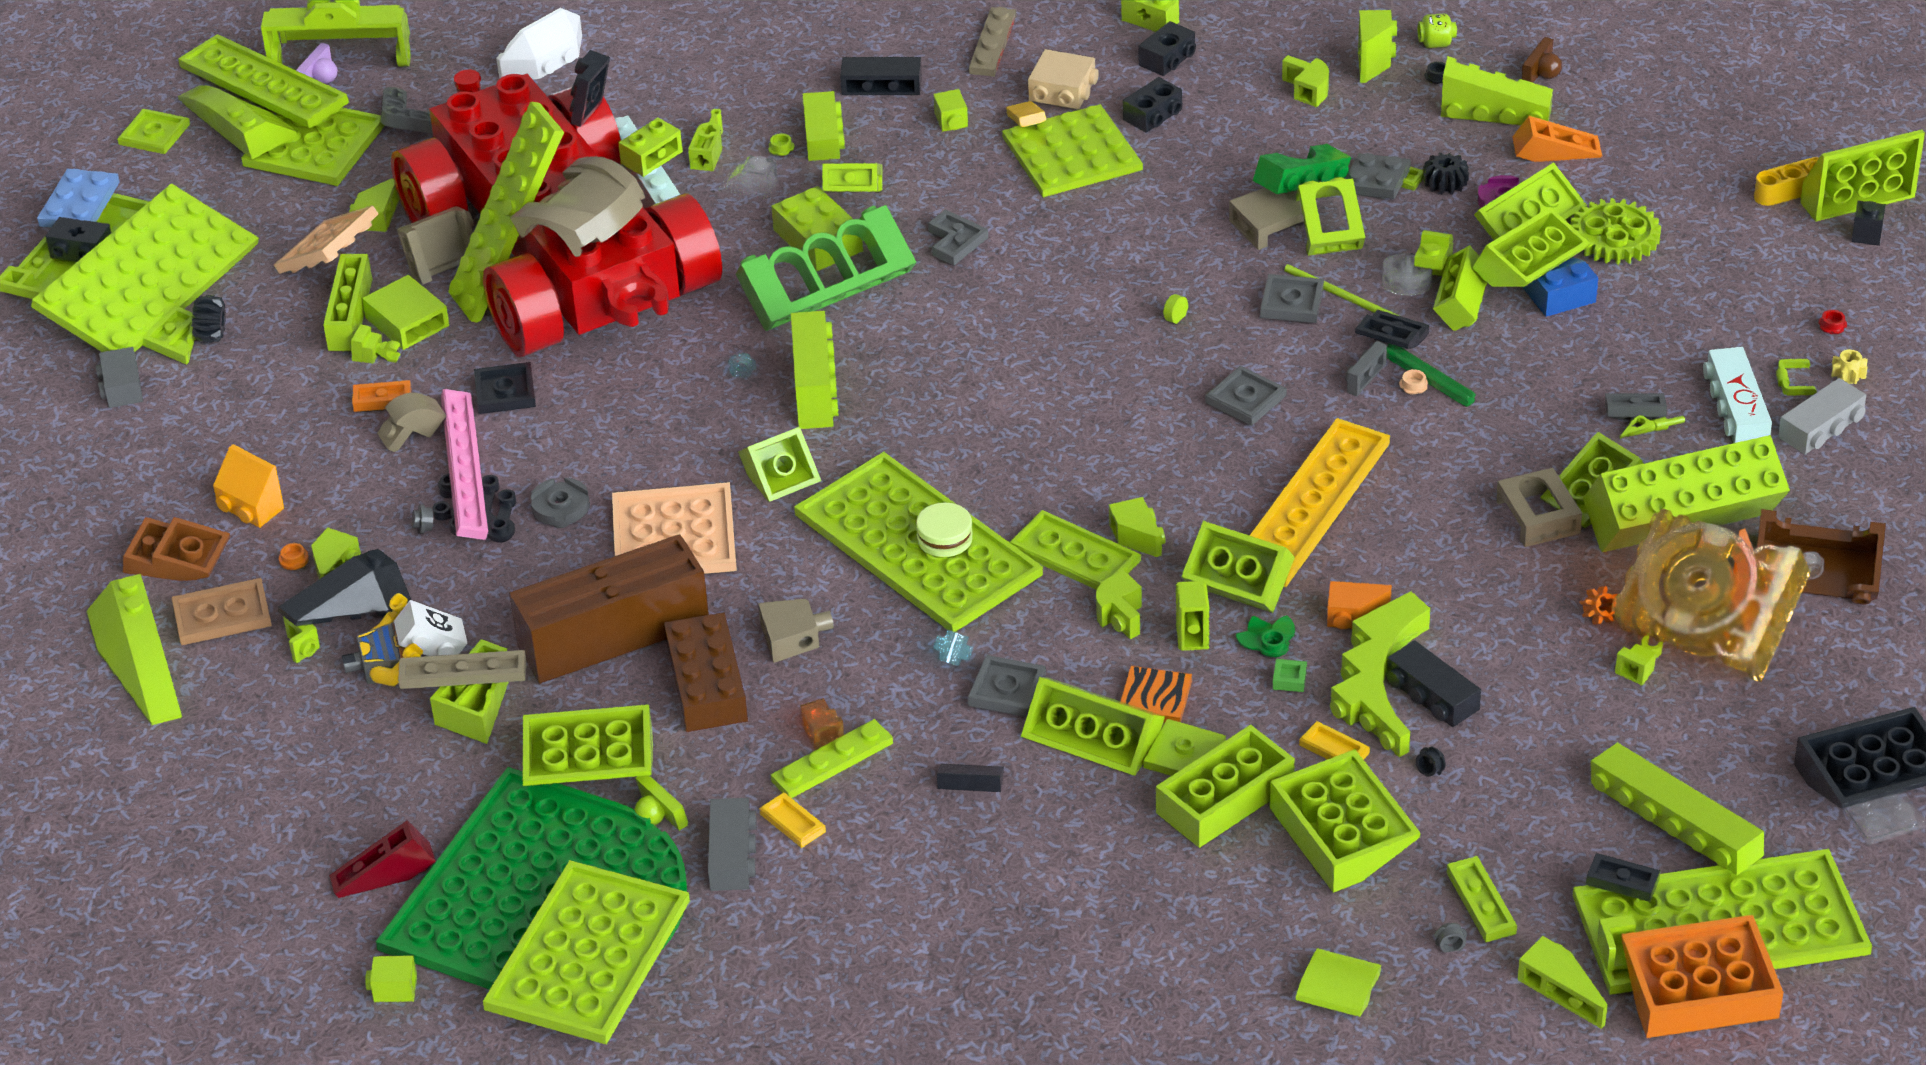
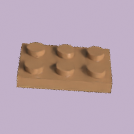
(221, 611)

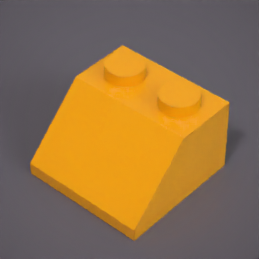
(248, 487)

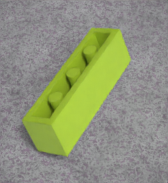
(345, 305)

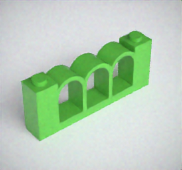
(874, 227)

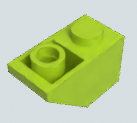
(1136, 526)
(333, 550)

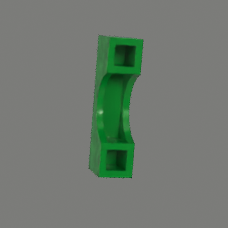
(1286, 173)

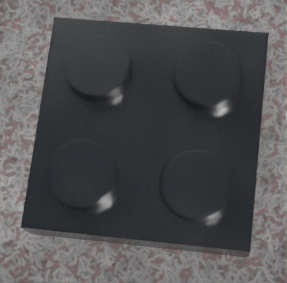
(504, 388)

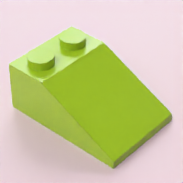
(1596, 457)

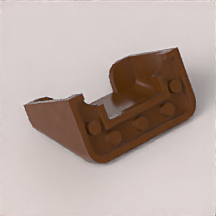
(1849, 556)

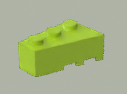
(470, 707)

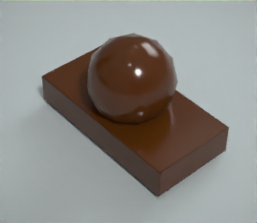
(1542, 62)

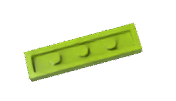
(832, 758)

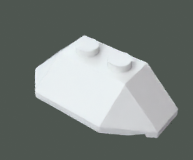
(543, 46)

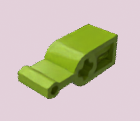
(707, 143)

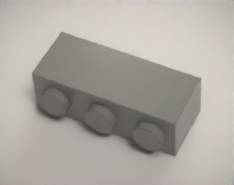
(1822, 416)

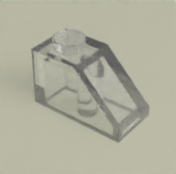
(752, 177)

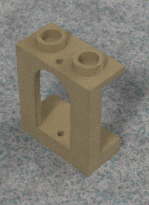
(1544, 526)

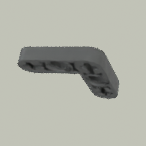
(398, 116)

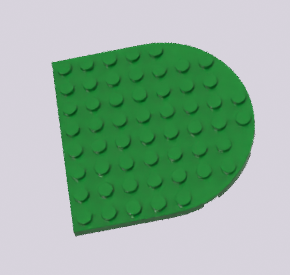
(505, 864)

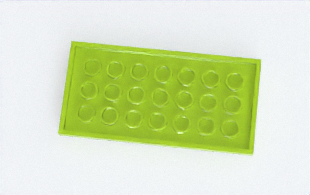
(143, 270)
(874, 522)
(1793, 898)

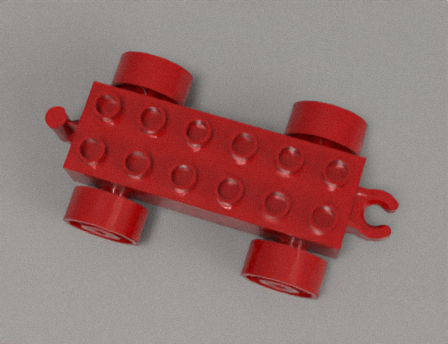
(642, 266)

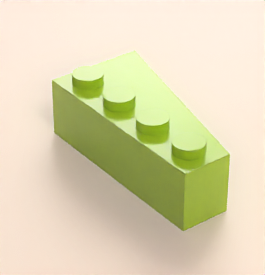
(1491, 97)

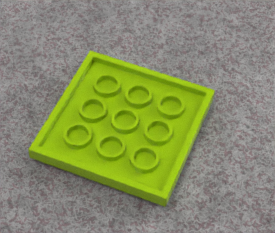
(1072, 150)
(323, 151)

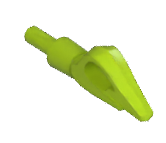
(1650, 425)

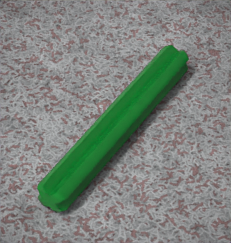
(1434, 377)

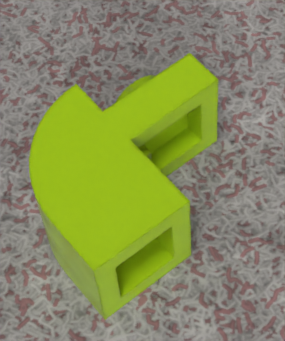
(1309, 79)
(1434, 251)
(1117, 603)

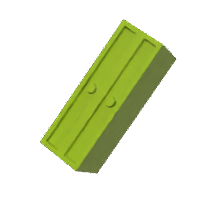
(1705, 485)

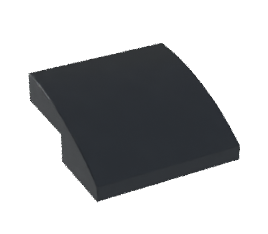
(1393, 329)

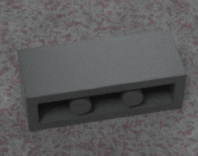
(731, 844)

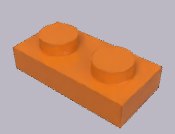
(377, 395)

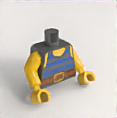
(380, 649)

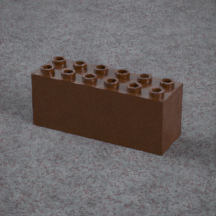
(607, 607)

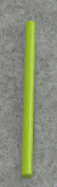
(1338, 291)

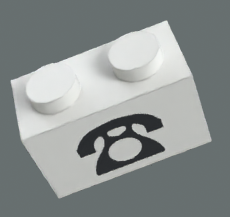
(430, 630)

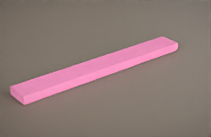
(464, 465)

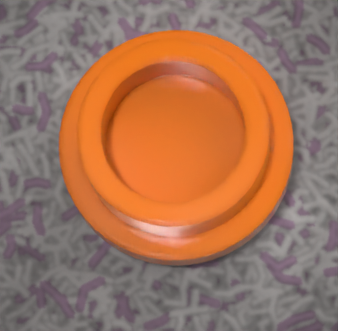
(293, 556)

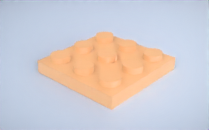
(326, 240)

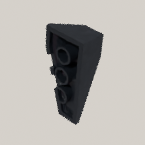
(351, 589)

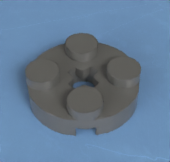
(560, 514)

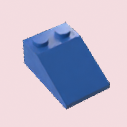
(1564, 287)

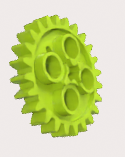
(1617, 230)

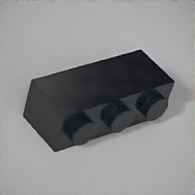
(881, 76)
(1433, 684)

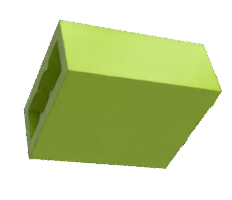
(405, 312)

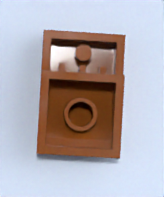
(174, 550)

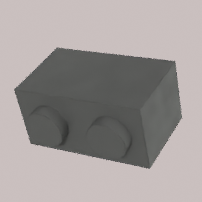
(120, 377)

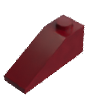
(386, 862)

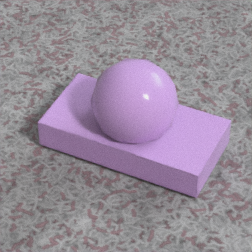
(319, 65)

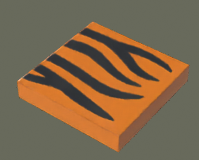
(1157, 691)

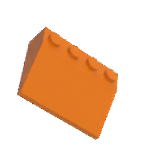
(1701, 976)

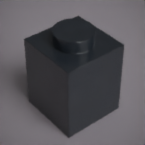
(1868, 222)

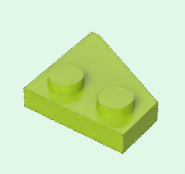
(172, 335)

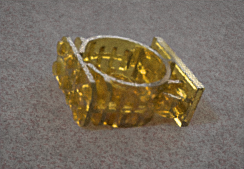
(1686, 552)

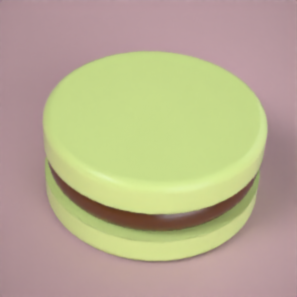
(944, 529)

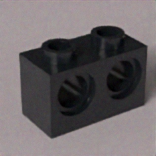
(1152, 104)

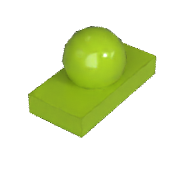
(658, 803)

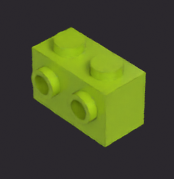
(650, 147)

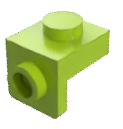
(302, 641)

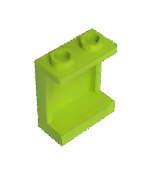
(852, 177)

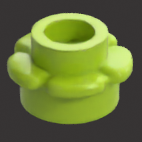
(780, 144)

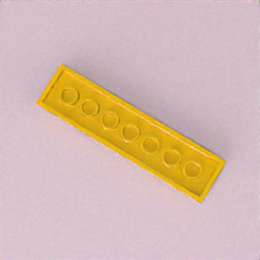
(1321, 489)

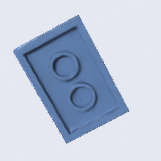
(79, 196)

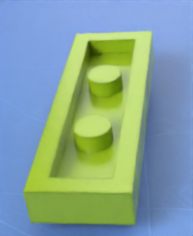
(1481, 899)

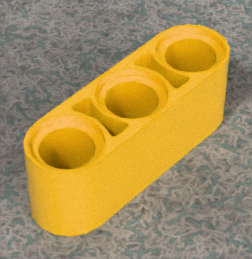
(1782, 182)

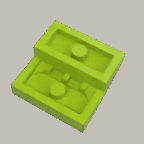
(1338, 982)

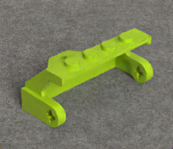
(336, 21)

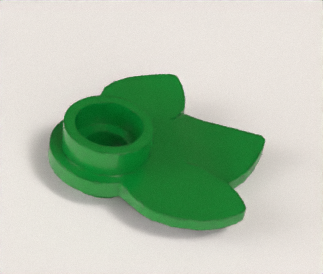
(1268, 638)

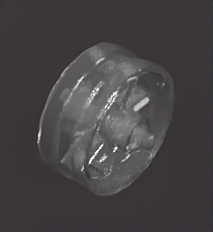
(1403, 277)

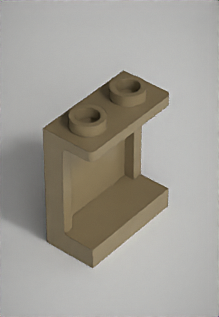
(1264, 213)
(436, 242)

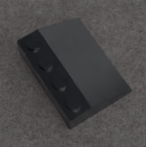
(1865, 758)

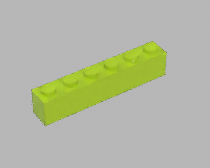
(1677, 808)

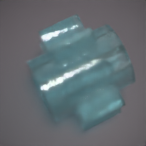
(953, 647)

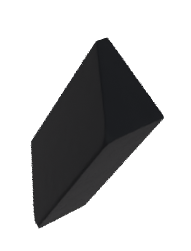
(970, 777)

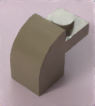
(408, 414)

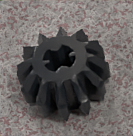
(1445, 173)
(208, 318)

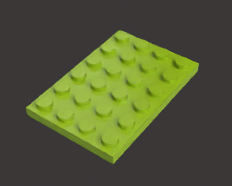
(586, 952)

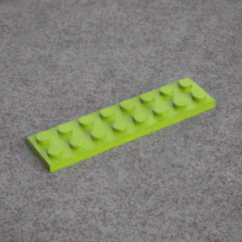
(263, 81)
(515, 186)

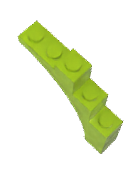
(1365, 667)

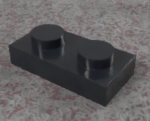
(1623, 877)

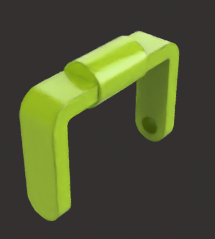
(1783, 379)

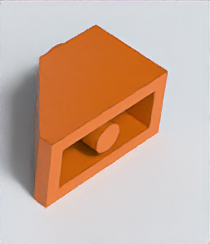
(1353, 600)

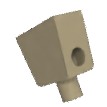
(791, 627)

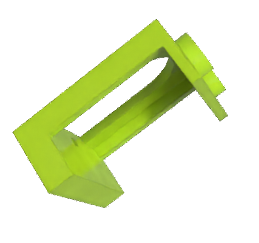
(1331, 241)

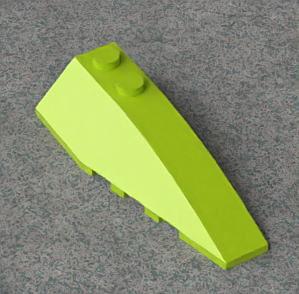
(241, 123)
(132, 647)

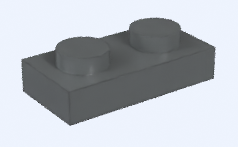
(1366, 368)
(1635, 404)

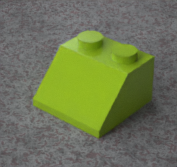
(1375, 42)
(780, 464)

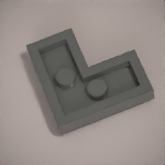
(958, 235)

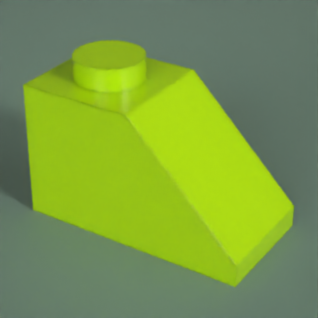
(384, 199)

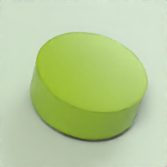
(1175, 308)

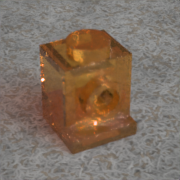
(821, 723)

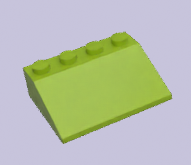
(1866, 172)
(587, 745)
(1341, 818)

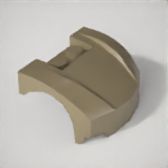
(588, 206)

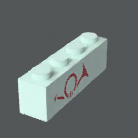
(1737, 394)

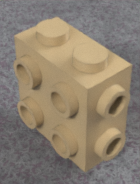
(1062, 79)

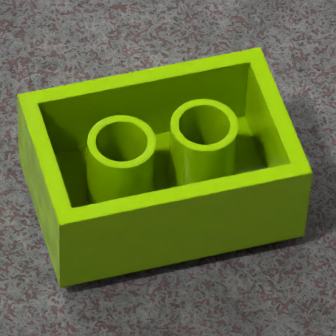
(810, 214)
(1239, 566)

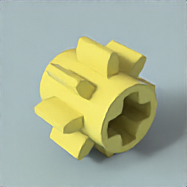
(1849, 366)

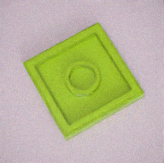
(153, 131)

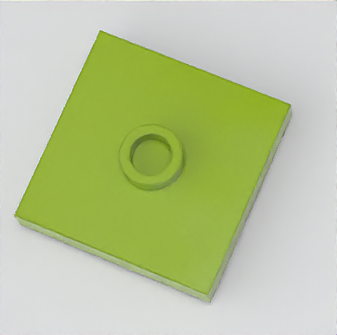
(1179, 746)

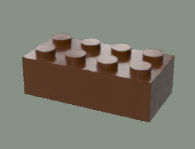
(705, 672)

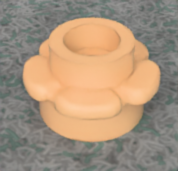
(1414, 382)

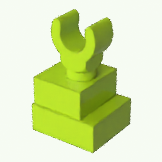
(368, 345)
(1638, 661)

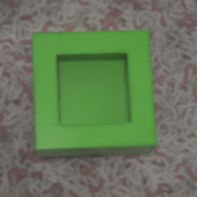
(1290, 675)

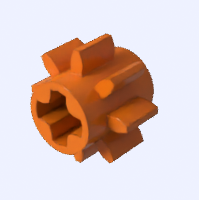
(1598, 605)

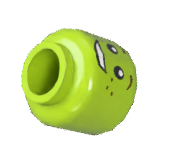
(1436, 30)

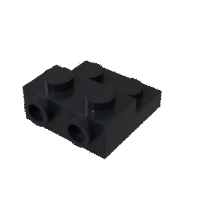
(588, 86)

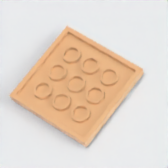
(696, 512)

